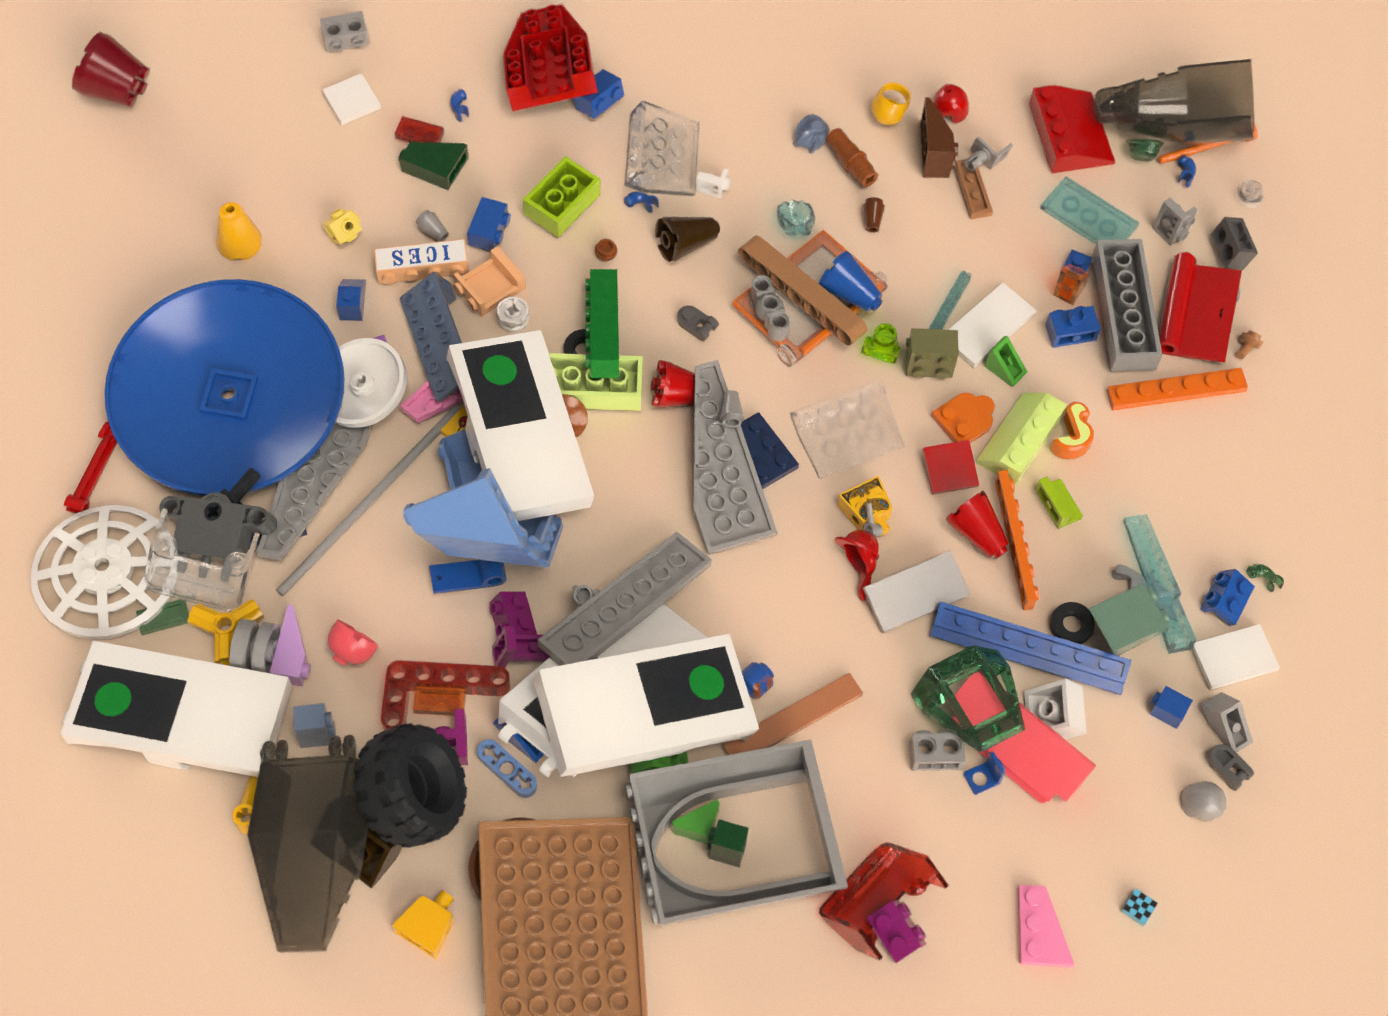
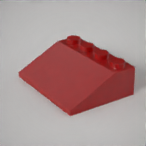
(1069, 129)

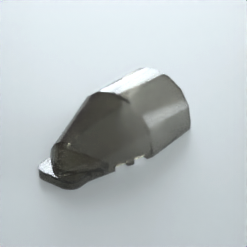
(1185, 106)

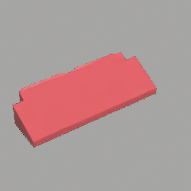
(1033, 758)

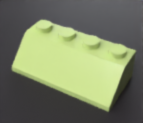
(1022, 434)

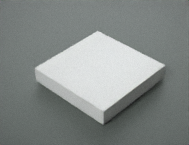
(351, 99)

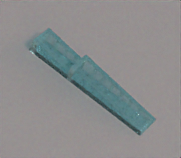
(1159, 576)

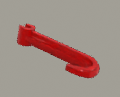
(79, 500)

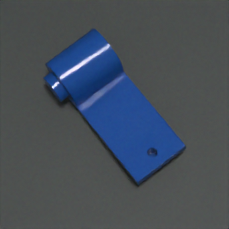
(466, 575)

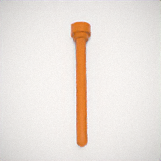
(1192, 150)

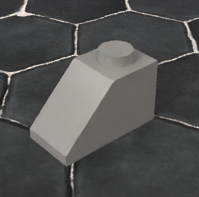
(1228, 721)

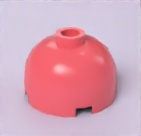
(350, 644)

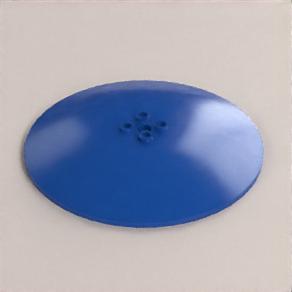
(213, 339)

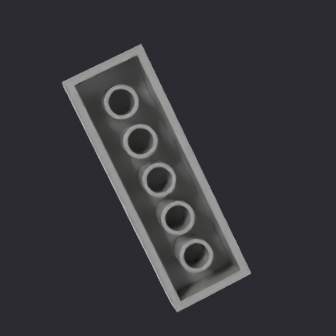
(1126, 305)

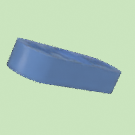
(499, 751)

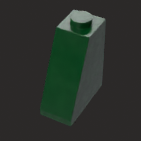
(434, 161)

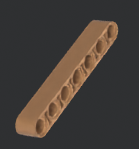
(803, 290)

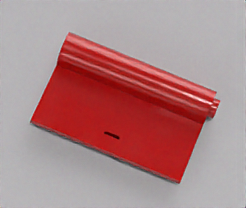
(1192, 309)

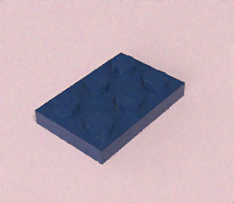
(767, 451)

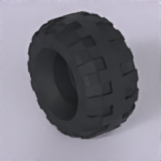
(410, 785)

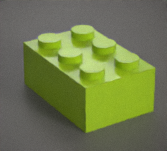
(561, 196)

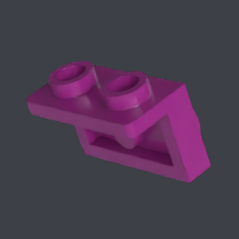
(512, 609)
(897, 930)

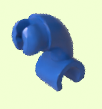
(455, 101)
(1189, 169)
(638, 197)

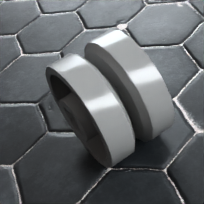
(254, 645)

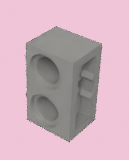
(344, 31)
(938, 757)

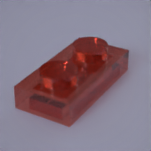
(418, 131)

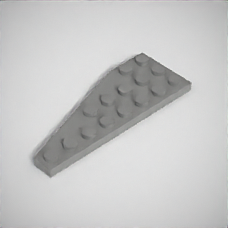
(726, 484)
(308, 488)

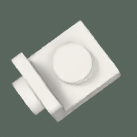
(713, 185)

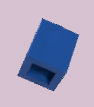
(1170, 706)

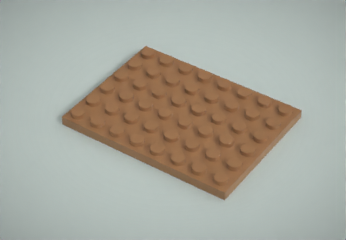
(561, 918)

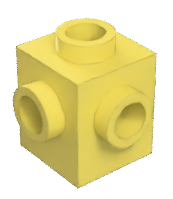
(342, 226)

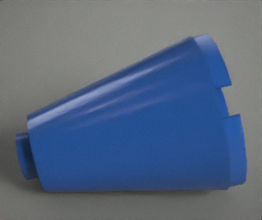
(851, 283)

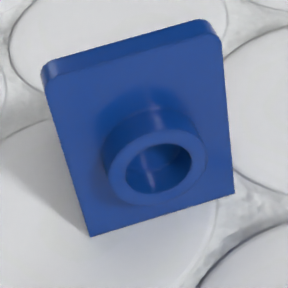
(992, 769)

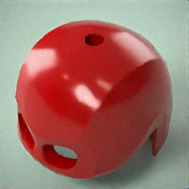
(952, 102)

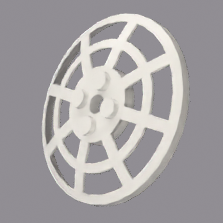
(101, 582)

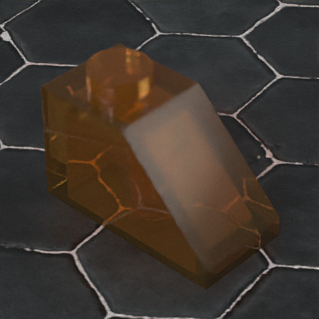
(1070, 283)

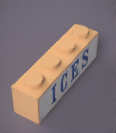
(420, 260)

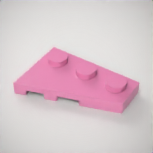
(423, 404)
(1039, 930)

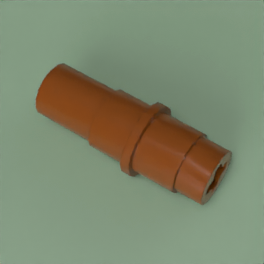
(852, 158)

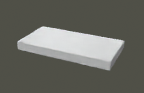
(989, 321)

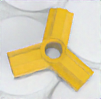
(213, 621)

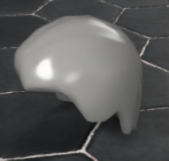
(1204, 800)

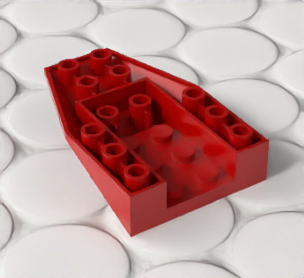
(547, 59)

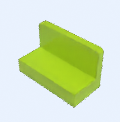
(1058, 502)

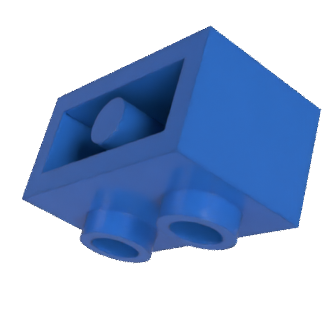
(609, 91)
(488, 224)

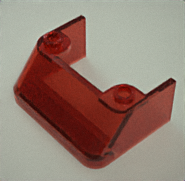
(877, 881)

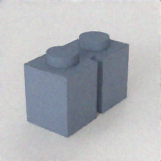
(313, 725)

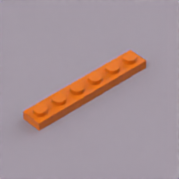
(1177, 388)
(1018, 548)

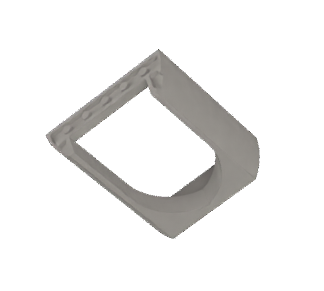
(669, 791)

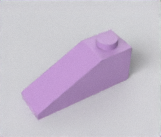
(290, 654)

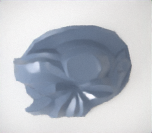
(811, 133)

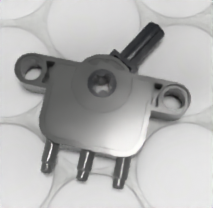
(218, 522)

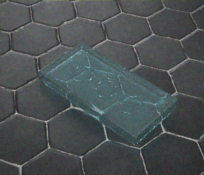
(1087, 213)

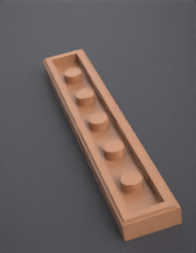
(799, 715)

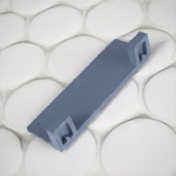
(433, 330)

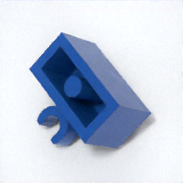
(1072, 326)

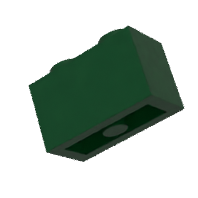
(727, 842)

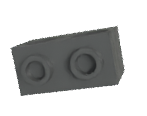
(1234, 243)

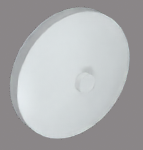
(373, 382)

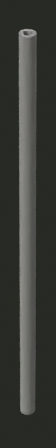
(365, 504)

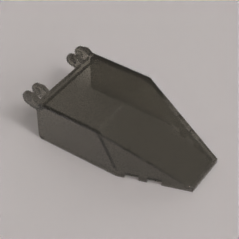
(306, 841)

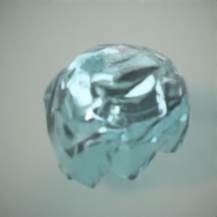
(795, 218)

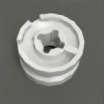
(516, 322)

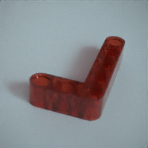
(437, 673)

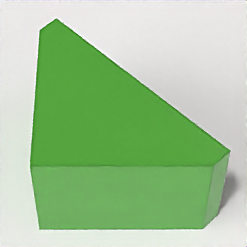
(1005, 362)
(697, 823)

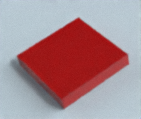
(950, 467)

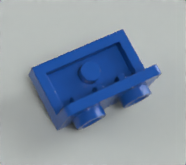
(1228, 595)

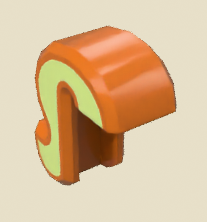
(1079, 433)

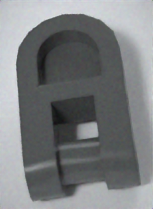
(689, 319)
(1222, 759)

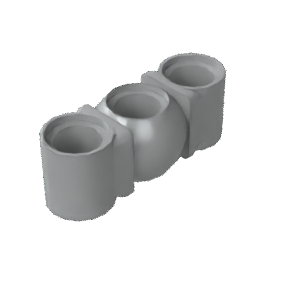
(767, 299)

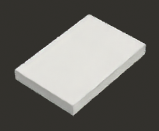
(1235, 657)

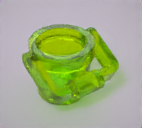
(883, 344)

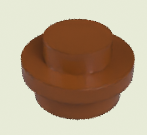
(606, 250)

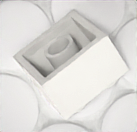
(1059, 706)

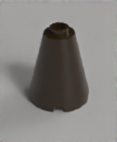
(684, 235)

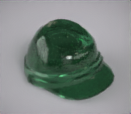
(1144, 148)

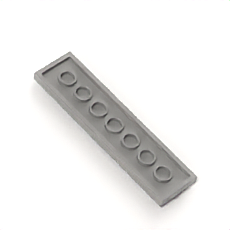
(625, 602)

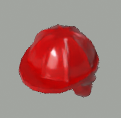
(862, 552)

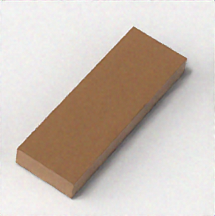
(973, 191)

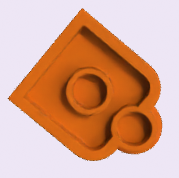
(965, 417)

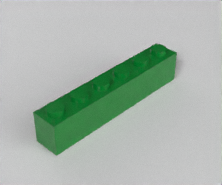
(603, 324)

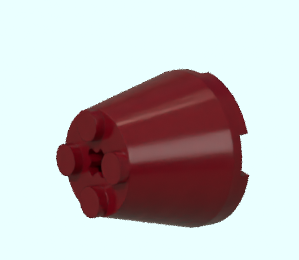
(110, 72)

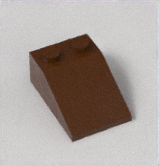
(936, 143)

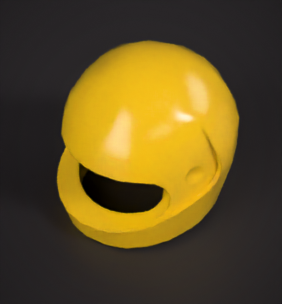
(888, 110)

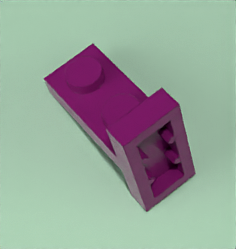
(516, 648)
(457, 736)

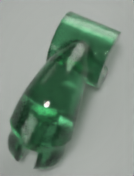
(1261, 570)

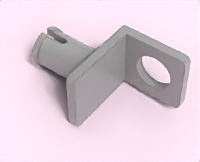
(985, 154)

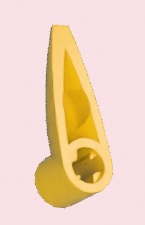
(245, 806)

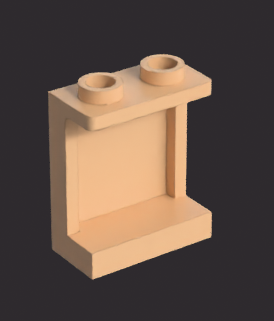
(490, 282)

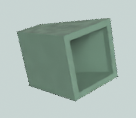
(1130, 618)

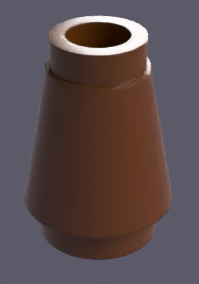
(873, 213)

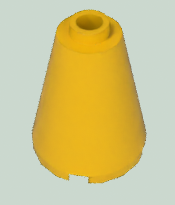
(237, 233)

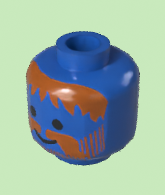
(757, 679)

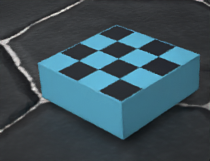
(1139, 907)

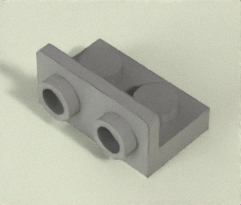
(1173, 222)

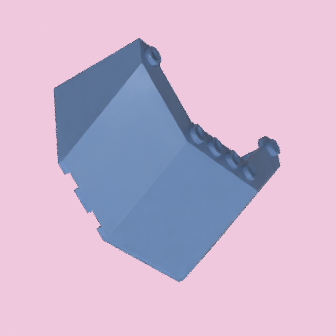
(476, 518)

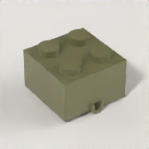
(931, 353)

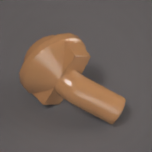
(1251, 340)

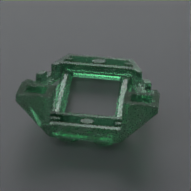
(935, 687)

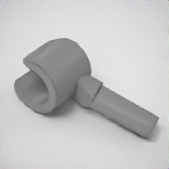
(871, 526)

